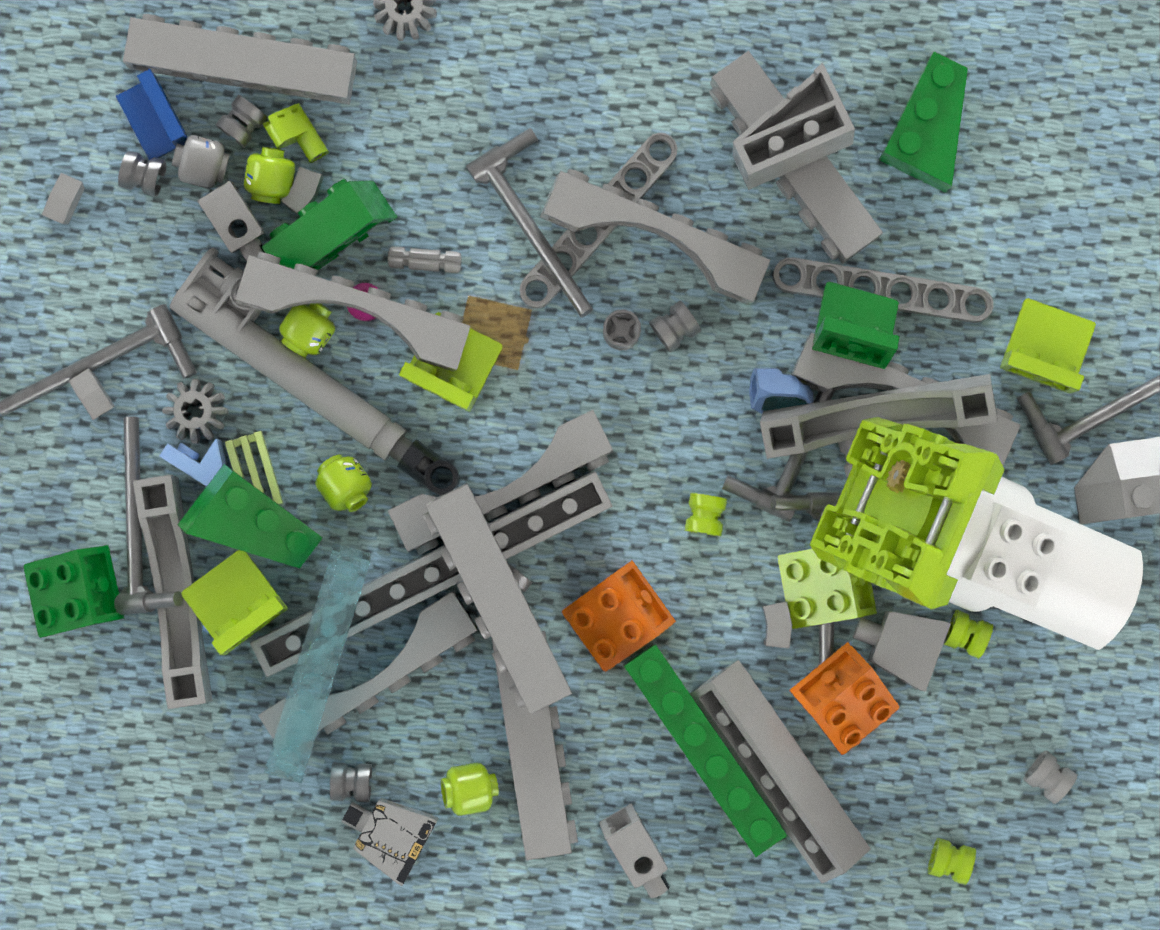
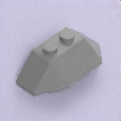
(1121, 482)

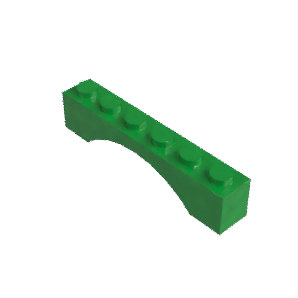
(705, 750)

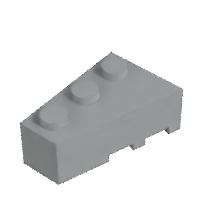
(795, 132)

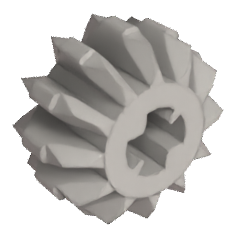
(390, 16)
(196, 424)

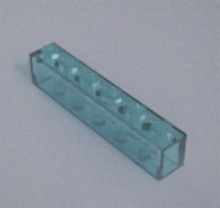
(317, 663)

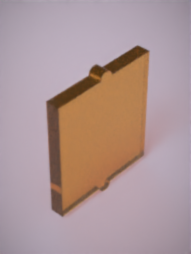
(501, 323)

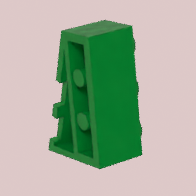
(929, 125)
(330, 225)
(246, 519)

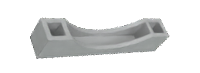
(727, 267)
(276, 287)
(828, 371)
(931, 405)
(574, 445)
(169, 556)
(437, 629)

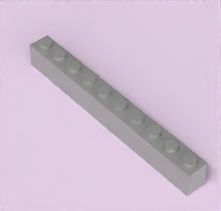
(430, 573)

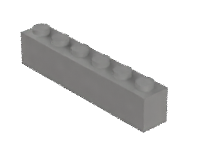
(240, 59)
(816, 187)
(498, 599)
(780, 772)
(537, 775)

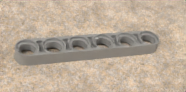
(580, 253)
(883, 283)

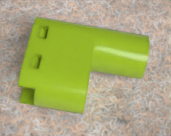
(294, 126)

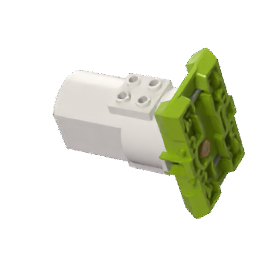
(952, 530)

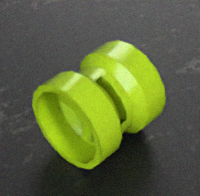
(705, 514)
(968, 634)
(948, 860)

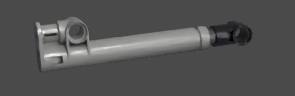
(211, 307)

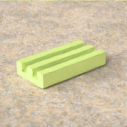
(245, 441)

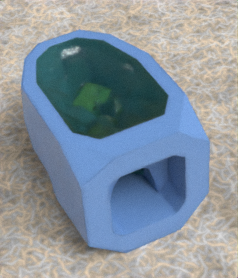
(776, 390)

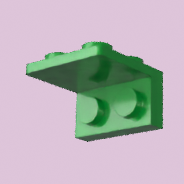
(856, 325)
(72, 590)

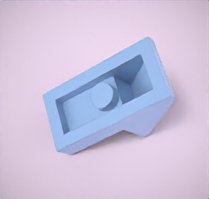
(186, 460)

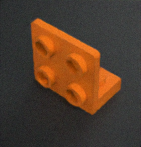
(618, 616)
(845, 698)

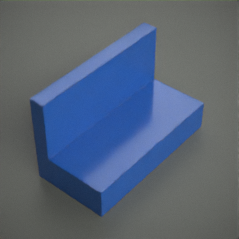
(152, 116)

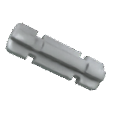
(424, 259)

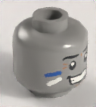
(200, 161)

